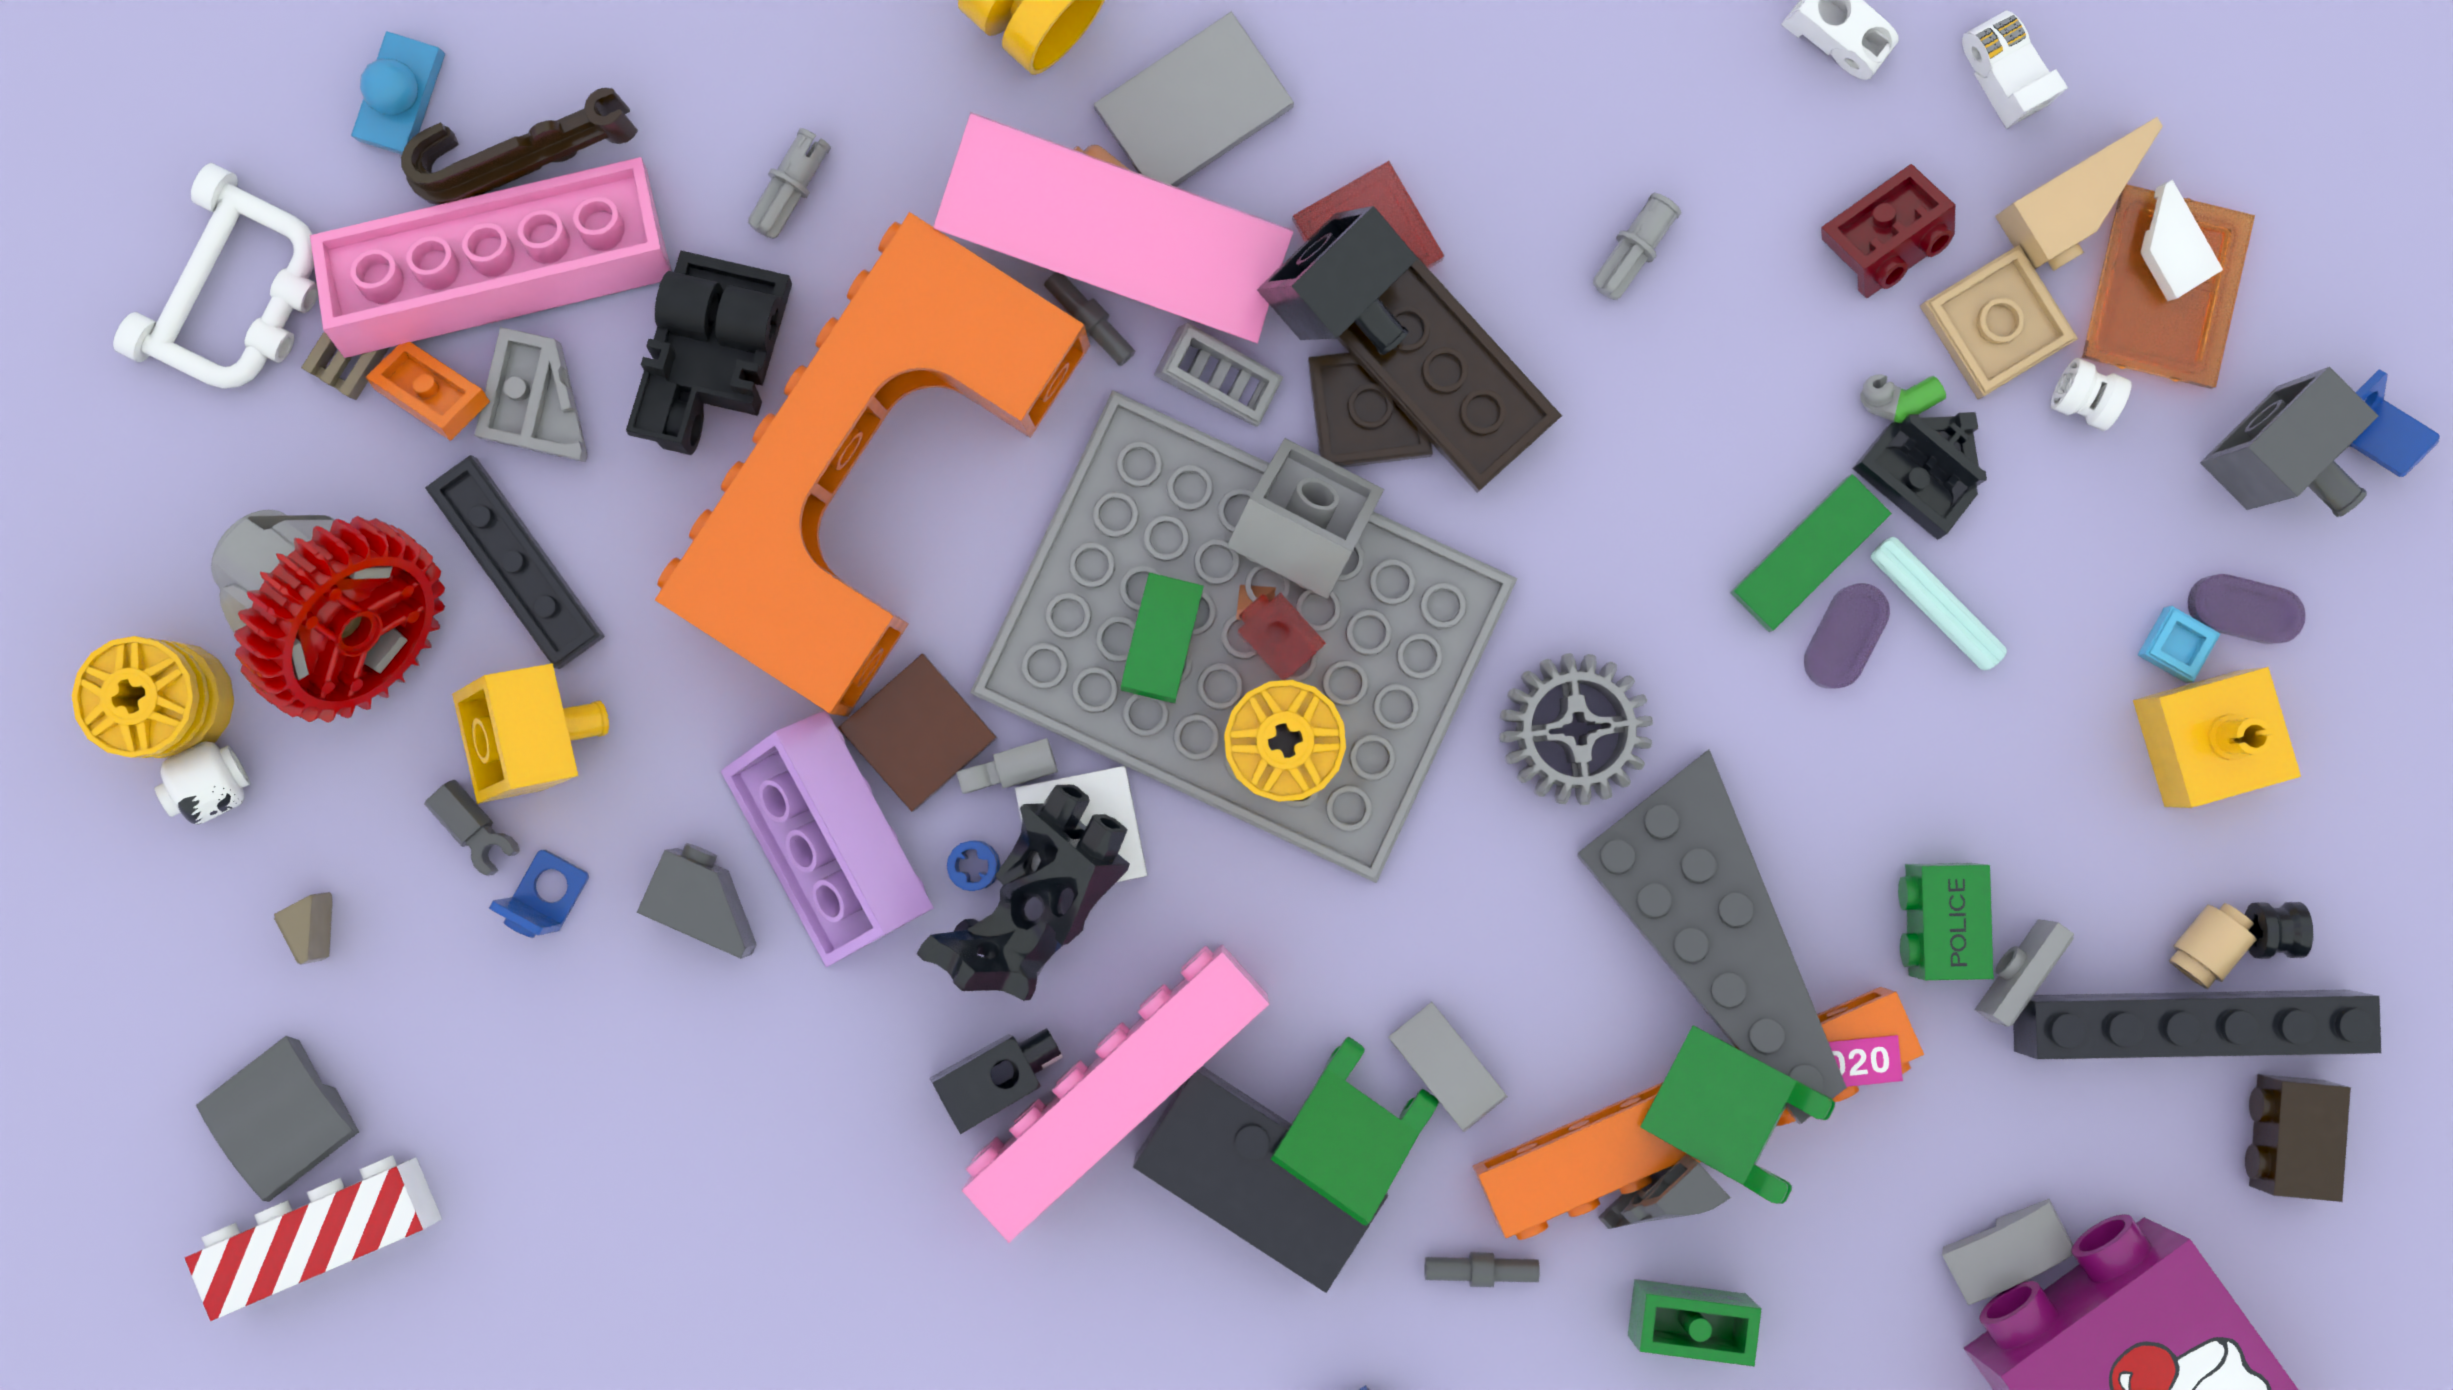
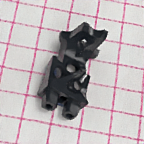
(1073, 874)

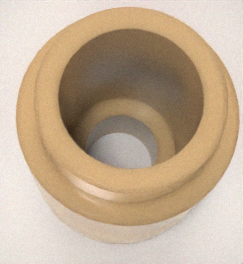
(2213, 944)

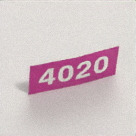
(1868, 1060)

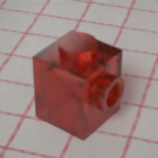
(1279, 635)

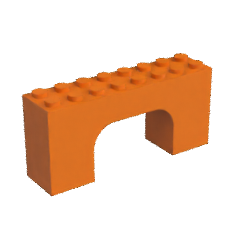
(912, 323)

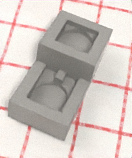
(1447, 1067)
(2010, 1253)

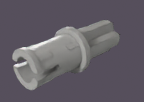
(788, 184)
(1636, 246)

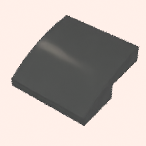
(277, 1119)

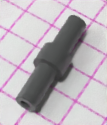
(1092, 316)
(1481, 1269)

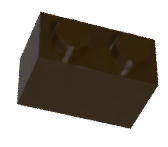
(2298, 1137)

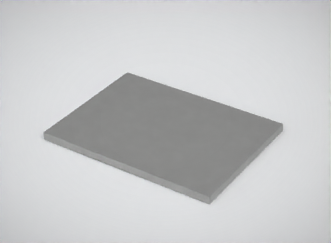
(1165, 502)

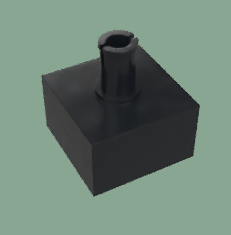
(1340, 280)

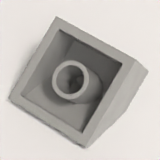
(1305, 518)

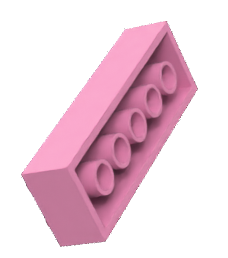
(1115, 1093)

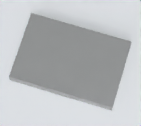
(1194, 103)

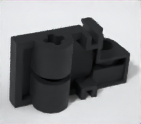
(708, 347)

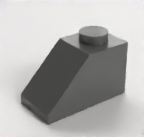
(698, 900)

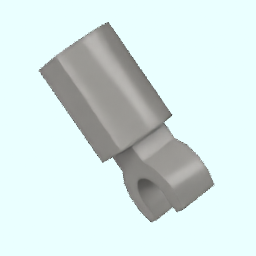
(1010, 767)

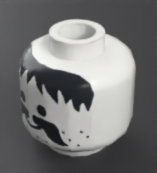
(202, 782)

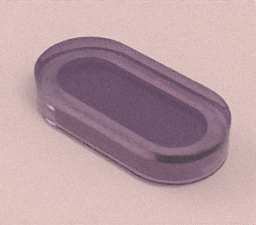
(2247, 608)
(1846, 636)

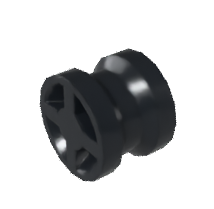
(2280, 930)

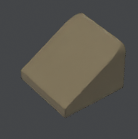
(307, 927)

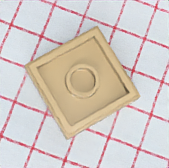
(1998, 322)

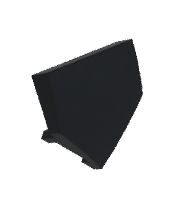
(1926, 468)

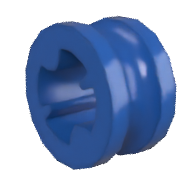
(963, 879)

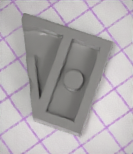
(531, 398)

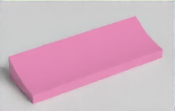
(1111, 227)
(489, 258)

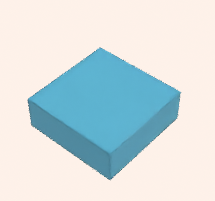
(2179, 644)

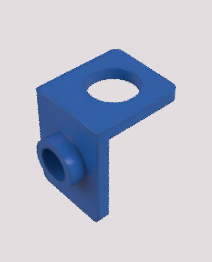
(2393, 437)
(530, 913)

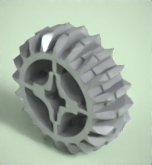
(1574, 703)

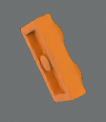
(427, 389)

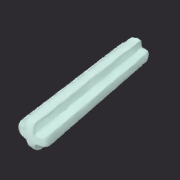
(1938, 603)

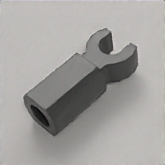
(469, 825)

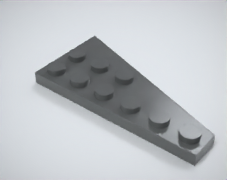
(1701, 904)

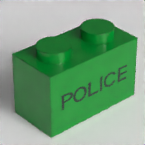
(1947, 921)
(1694, 1322)

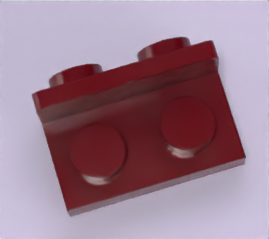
(1892, 229)

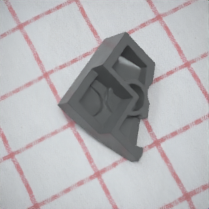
(1678, 1193)

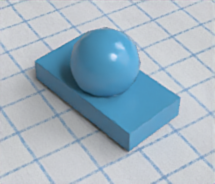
(396, 92)

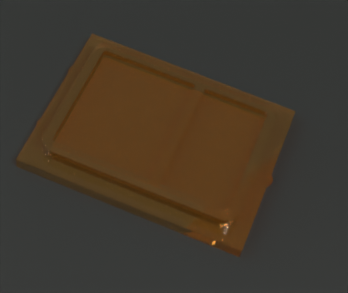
(2133, 319)

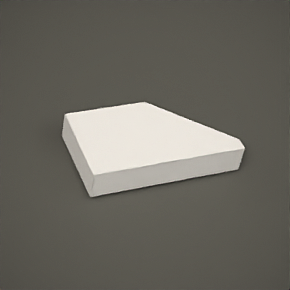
(2176, 246)

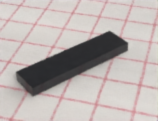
(514, 562)

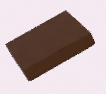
(917, 732)

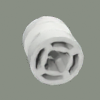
(2091, 394)

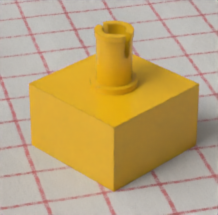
(520, 732)
(2217, 738)

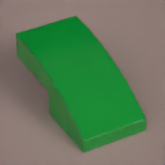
(1161, 638)

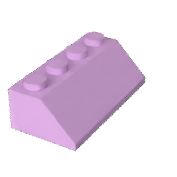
(826, 837)

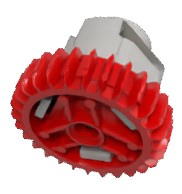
(325, 608)

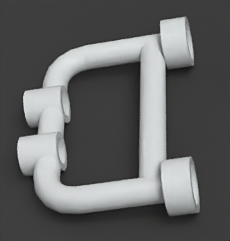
(291, 289)

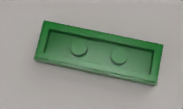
(1810, 553)

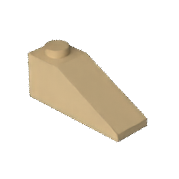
(2075, 204)

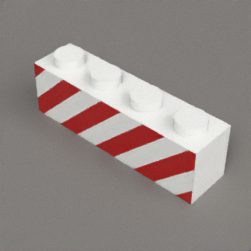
(314, 1238)

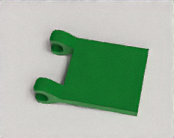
(1725, 1108)
(1348, 1142)

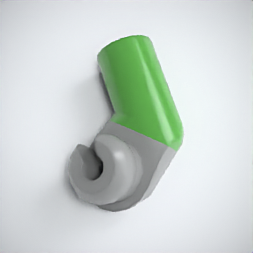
(1897, 403)

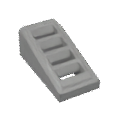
(1189, 381)

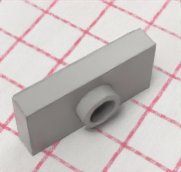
(2023, 972)

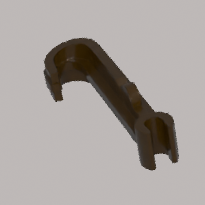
(516, 157)

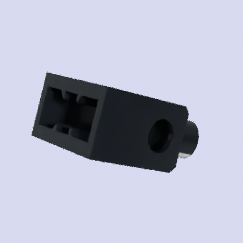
(968, 1086)

